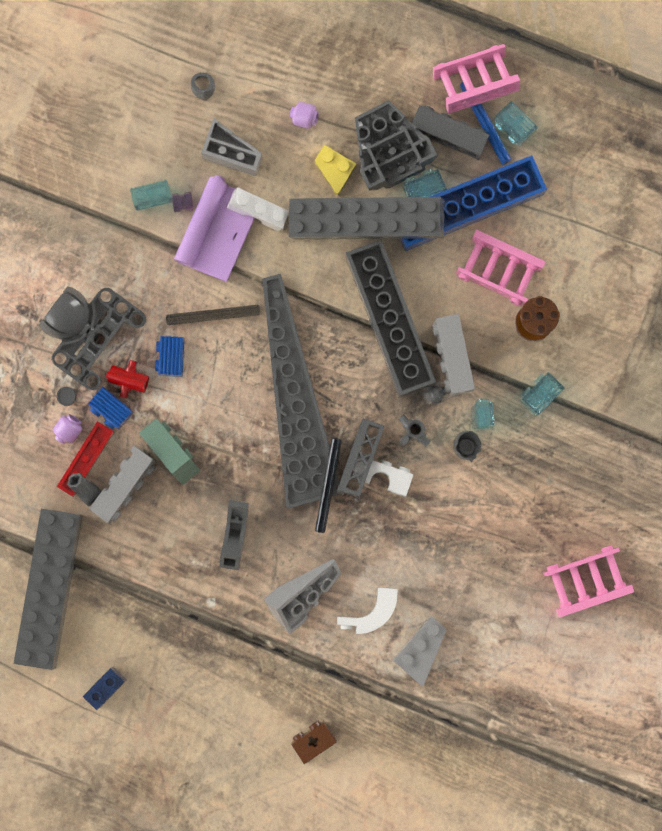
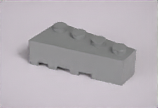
(453, 355)
(123, 485)

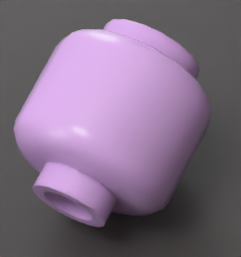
(304, 115)
(67, 429)

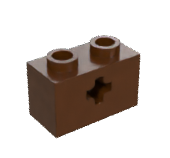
(309, 751)

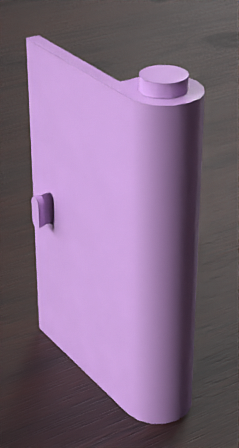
(211, 232)

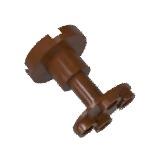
(537, 319)

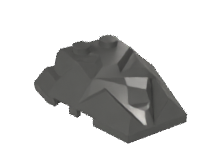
(390, 147)

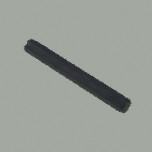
(328, 485)

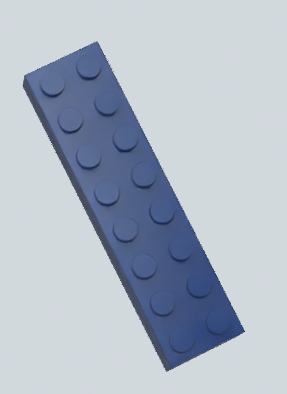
(487, 196)

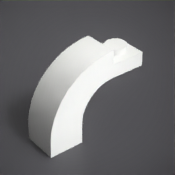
(379, 615)

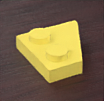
(334, 167)

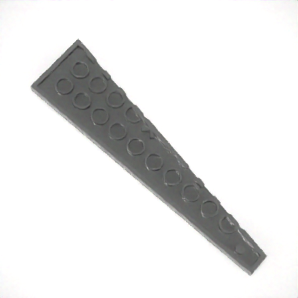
(300, 425)

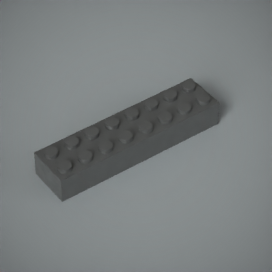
(366, 218)
(390, 318)
(48, 589)

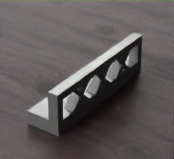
(353, 456)

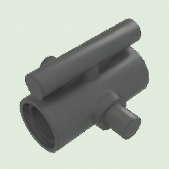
(421, 437)

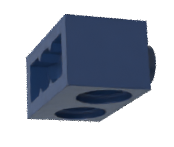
(104, 688)

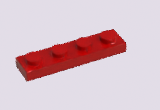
(87, 455)

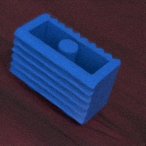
(170, 356)
(110, 408)

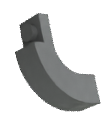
(234, 535)

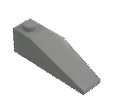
(296, 598)

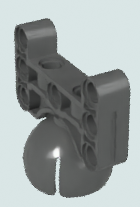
(71, 319)

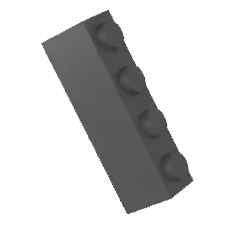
(450, 132)

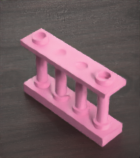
(481, 94)
(498, 249)
(584, 600)

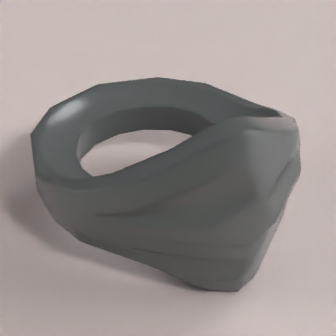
(203, 94)

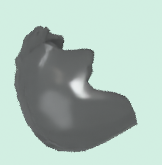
(467, 445)

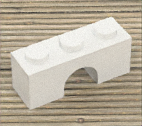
(254, 206)
(398, 478)

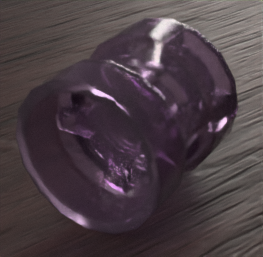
(178, 202)

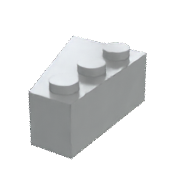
(230, 151)
(421, 650)

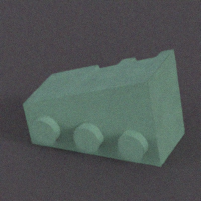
(169, 450)

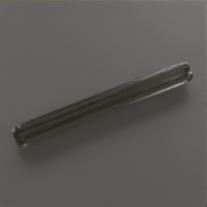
(215, 314)

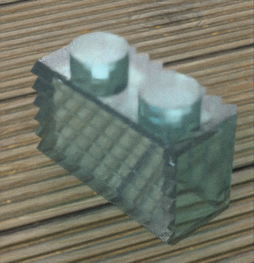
(515, 123)
(424, 186)
(151, 195)
(542, 394)
(482, 414)

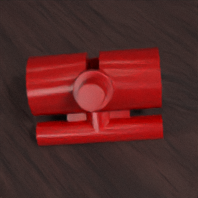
(127, 378)

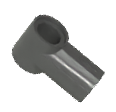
(85, 490)

